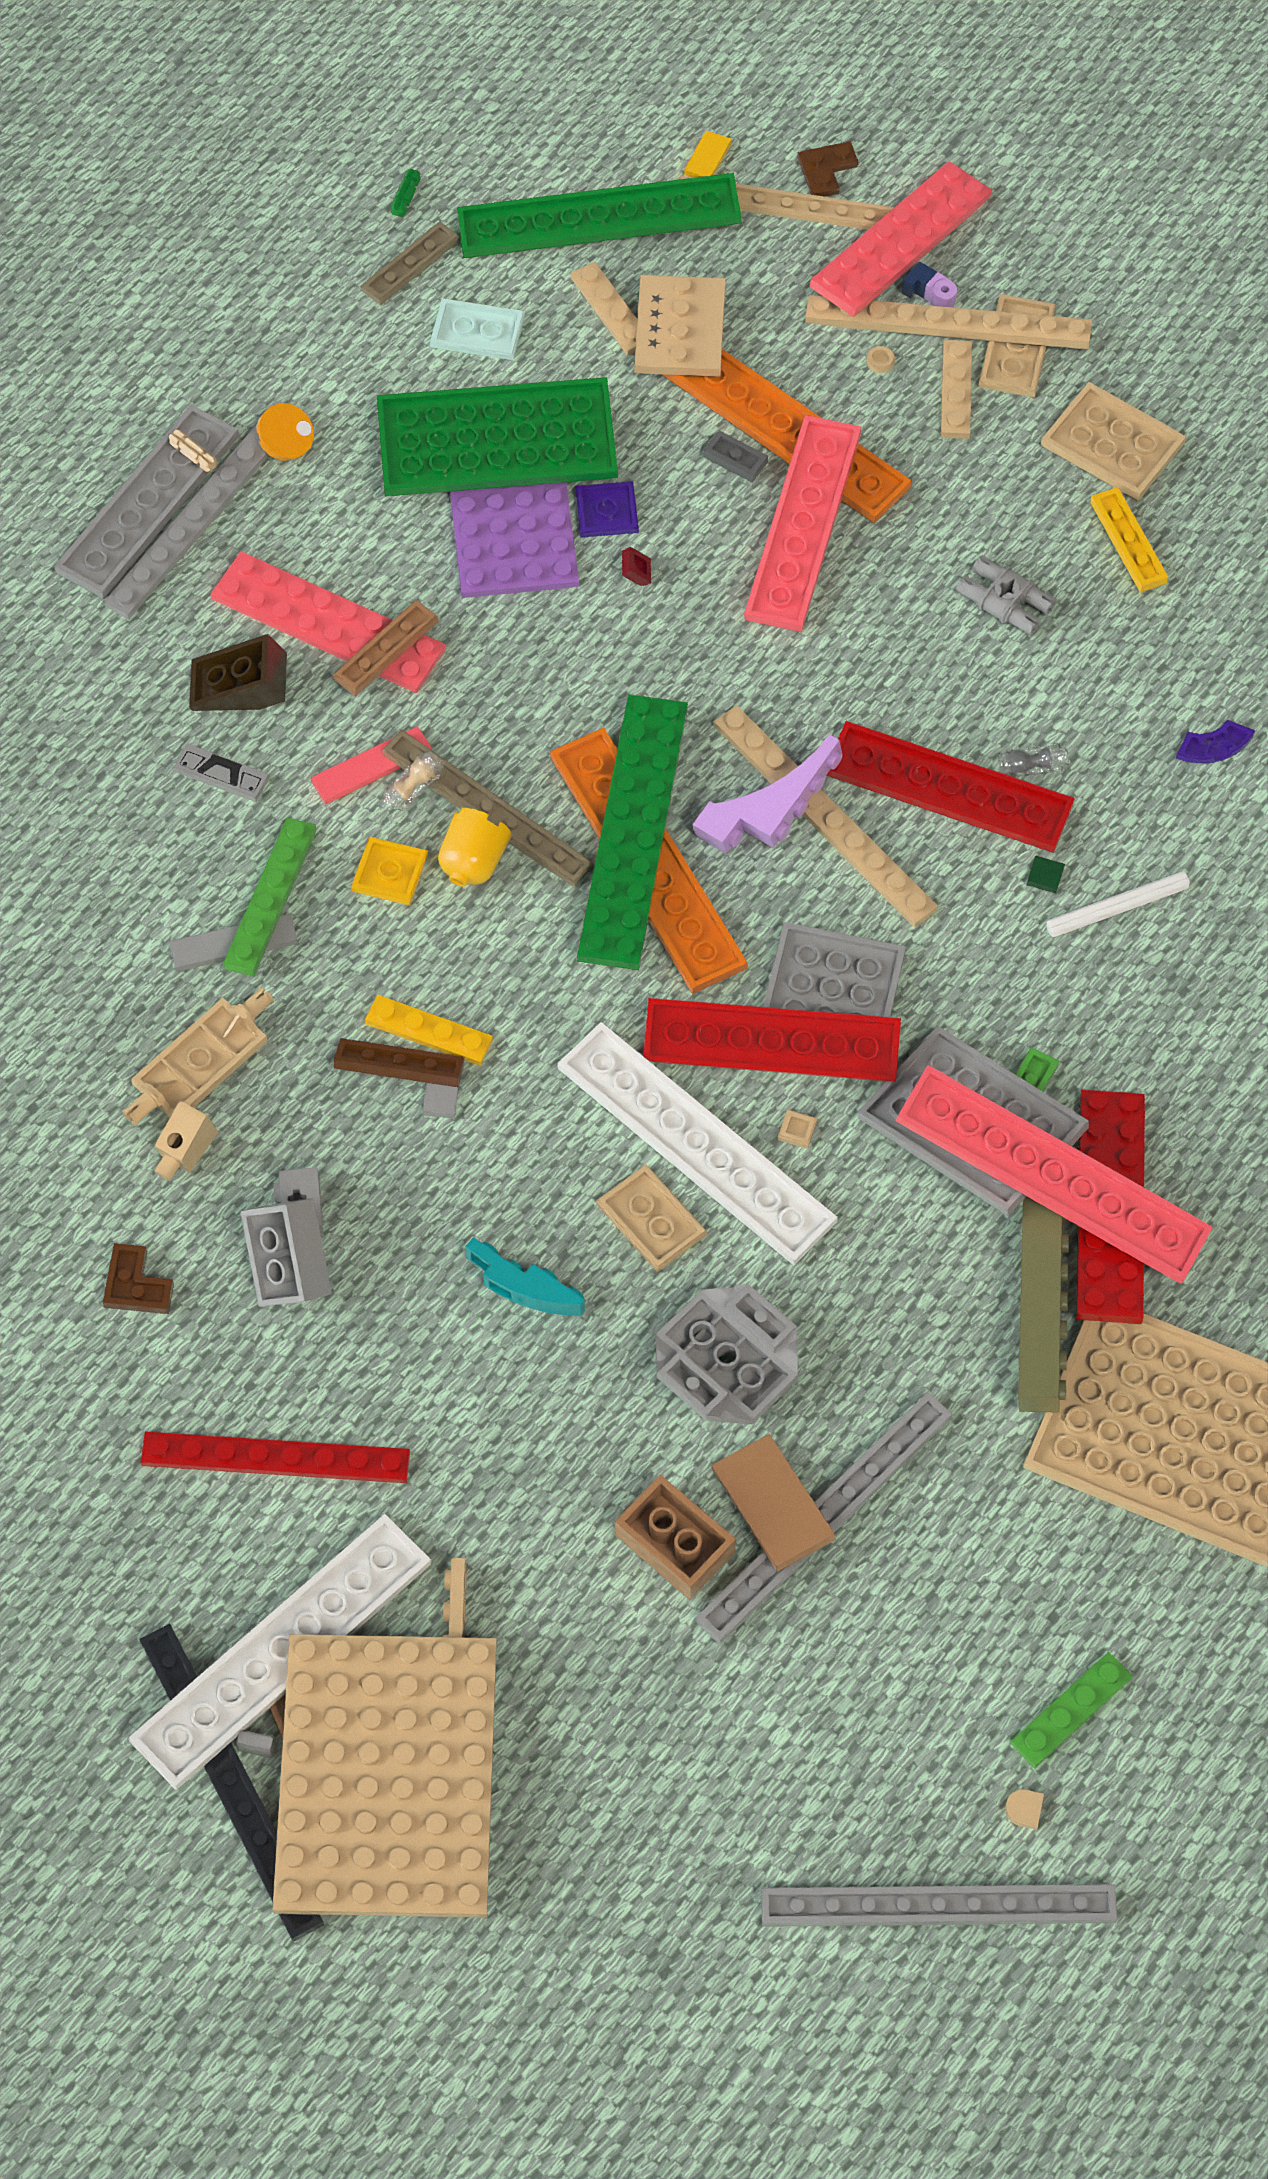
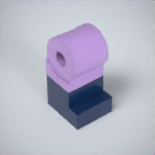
(930, 286)

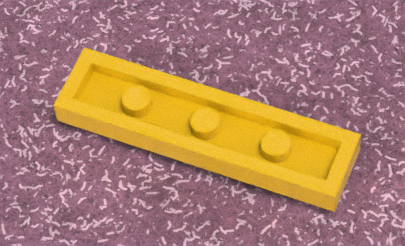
(1129, 539)
(428, 1029)

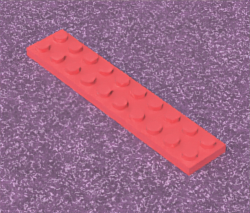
(1054, 1174)

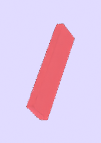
(358, 771)

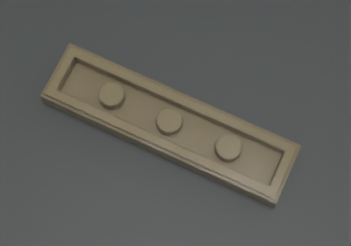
(410, 263)

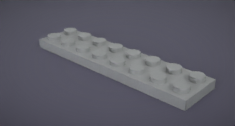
(143, 505)

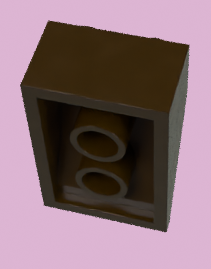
(239, 677)

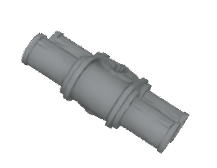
(1006, 607)

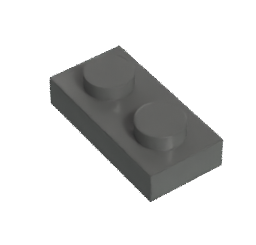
(735, 456)

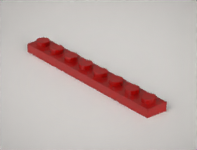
(275, 1457)

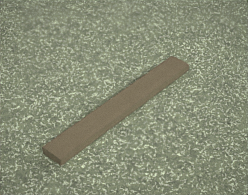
(467, 793)

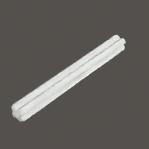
(1118, 904)

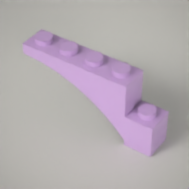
(771, 810)

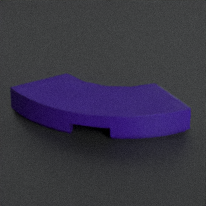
(1215, 745)

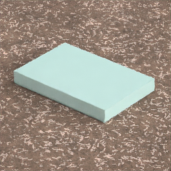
(477, 329)

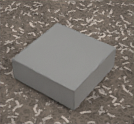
(440, 1101)
(256, 1744)

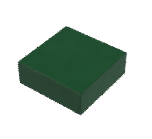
(1045, 874)

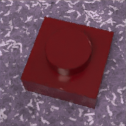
(636, 566)

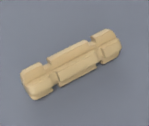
(193, 450)

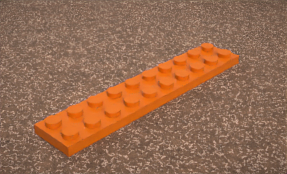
(775, 423)
(679, 905)

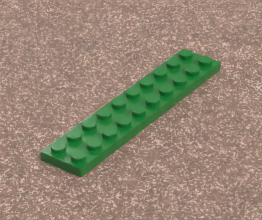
(599, 215)
(632, 833)

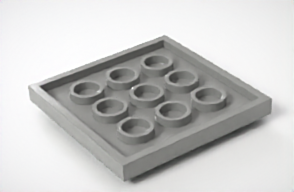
(833, 973)

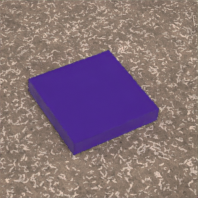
(607, 509)

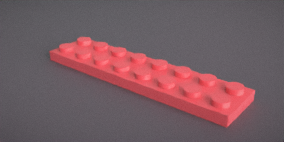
(900, 239)
(803, 523)
(318, 617)

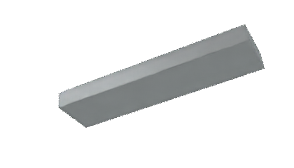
(214, 945)

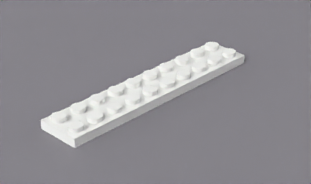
(698, 1143)
(254, 1670)

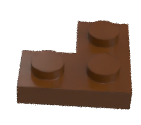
(821, 163)
(127, 1286)

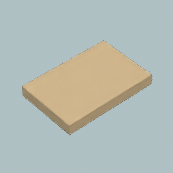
(651, 1218)

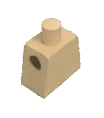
(196, 1133)

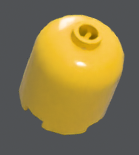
(472, 847)

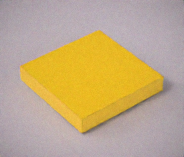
(389, 870)

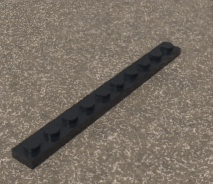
(228, 1778)

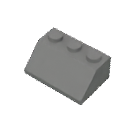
(286, 1252)

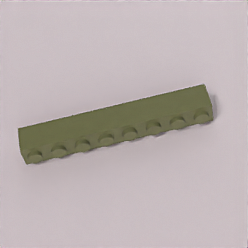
(1041, 1309)

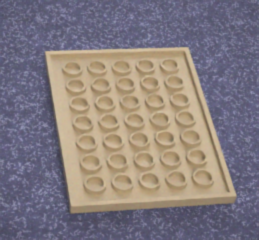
(1164, 1431)
(386, 1776)

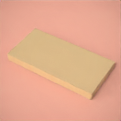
(1015, 366)

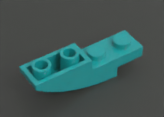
(533, 1289)

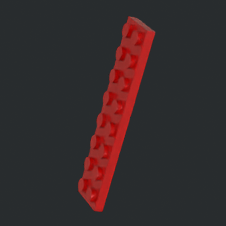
(952, 787)
(772, 1040)
(1108, 1278)

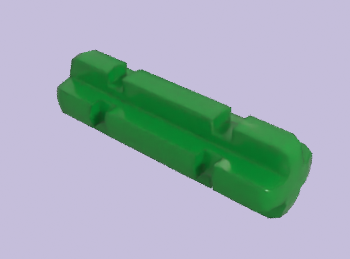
(405, 192)

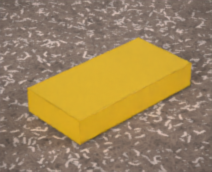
(708, 155)

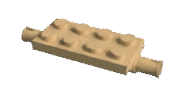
(200, 1057)

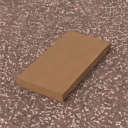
(773, 1502)

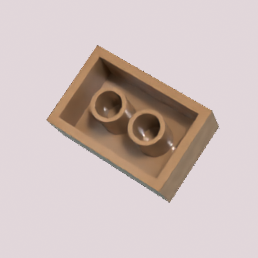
(675, 1537)

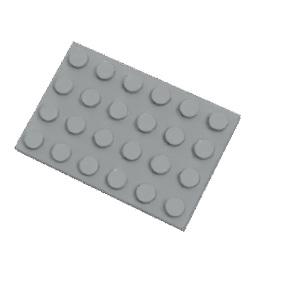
(986, 1078)

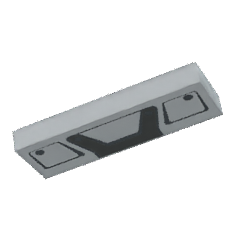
(221, 772)

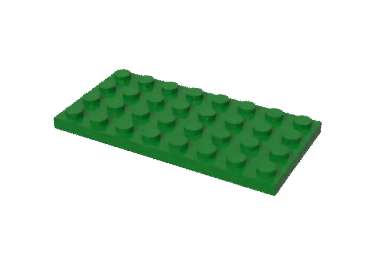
(496, 436)

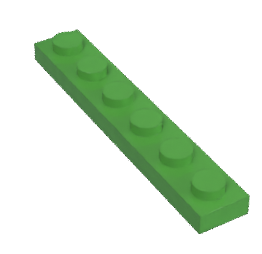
(270, 897)

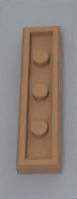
(385, 648)

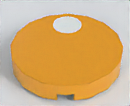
(285, 432)

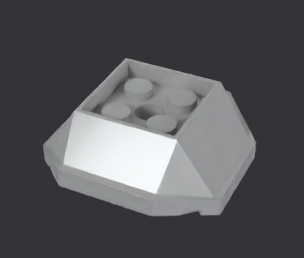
(732, 1324)

